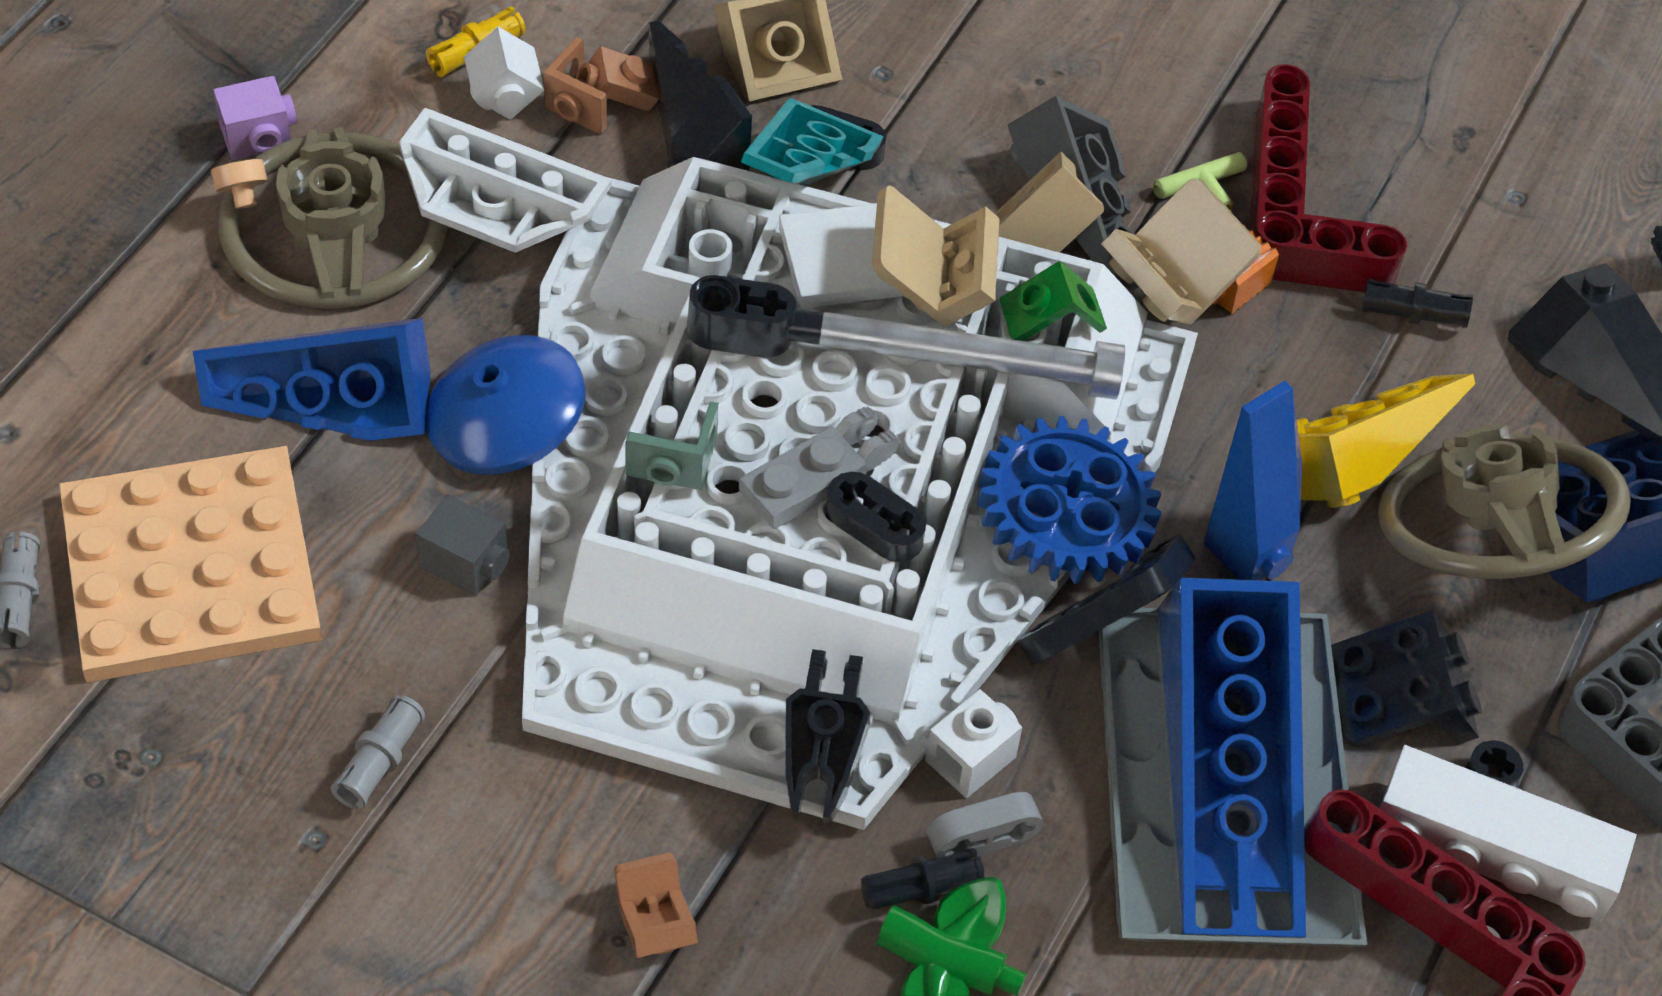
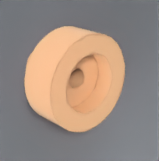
(240, 179)

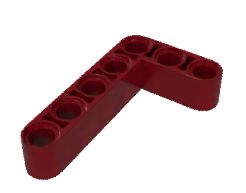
(1309, 246)
(1471, 898)

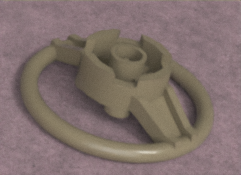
(332, 207)
(1508, 486)

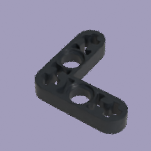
(1142, 583)

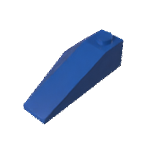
(339, 380)
(1260, 490)

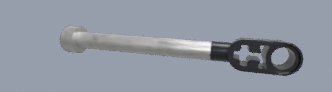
(764, 319)

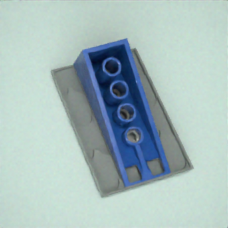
(1215, 763)

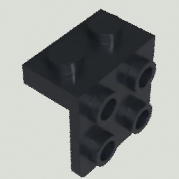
(1404, 680)

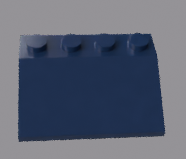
(1636, 550)

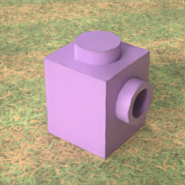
(254, 116)

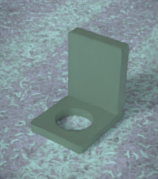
(673, 461)

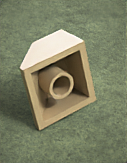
(777, 45)

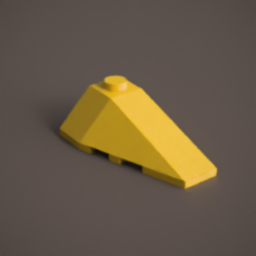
(1372, 437)

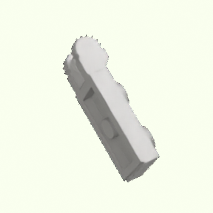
(803, 474)

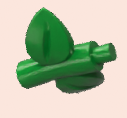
(957, 947)

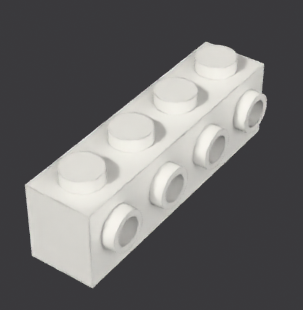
(1511, 833)

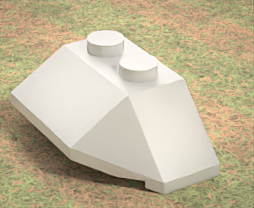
(495, 184)

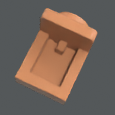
(621, 78)
(654, 905)

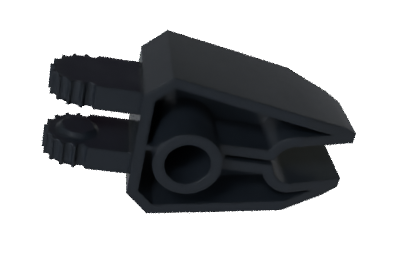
(825, 733)

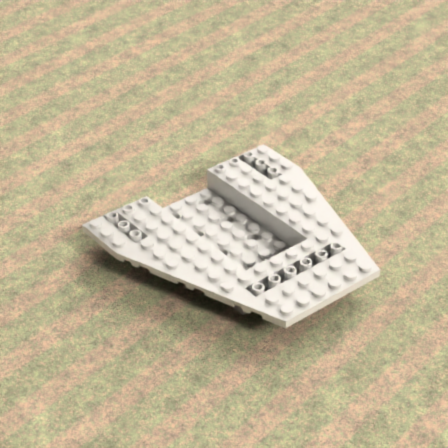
(676, 611)

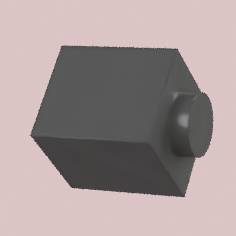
(462, 545)

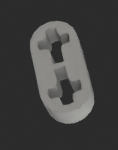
(986, 825)

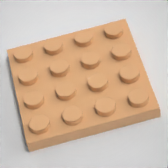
(188, 563)

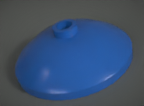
(505, 404)

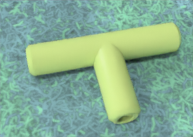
(1207, 173)

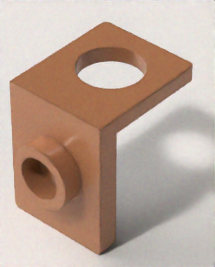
(571, 97)

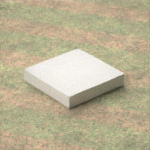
(833, 256)

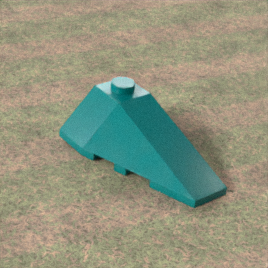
(809, 145)

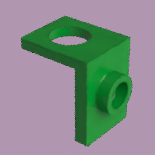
(1047, 299)

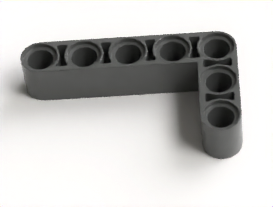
(1619, 697)

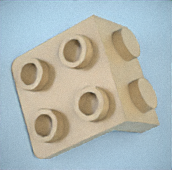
(1184, 254)
(935, 267)

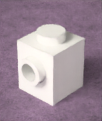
(503, 73)
(973, 743)

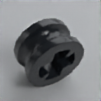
(1501, 755)

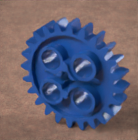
(1068, 499)

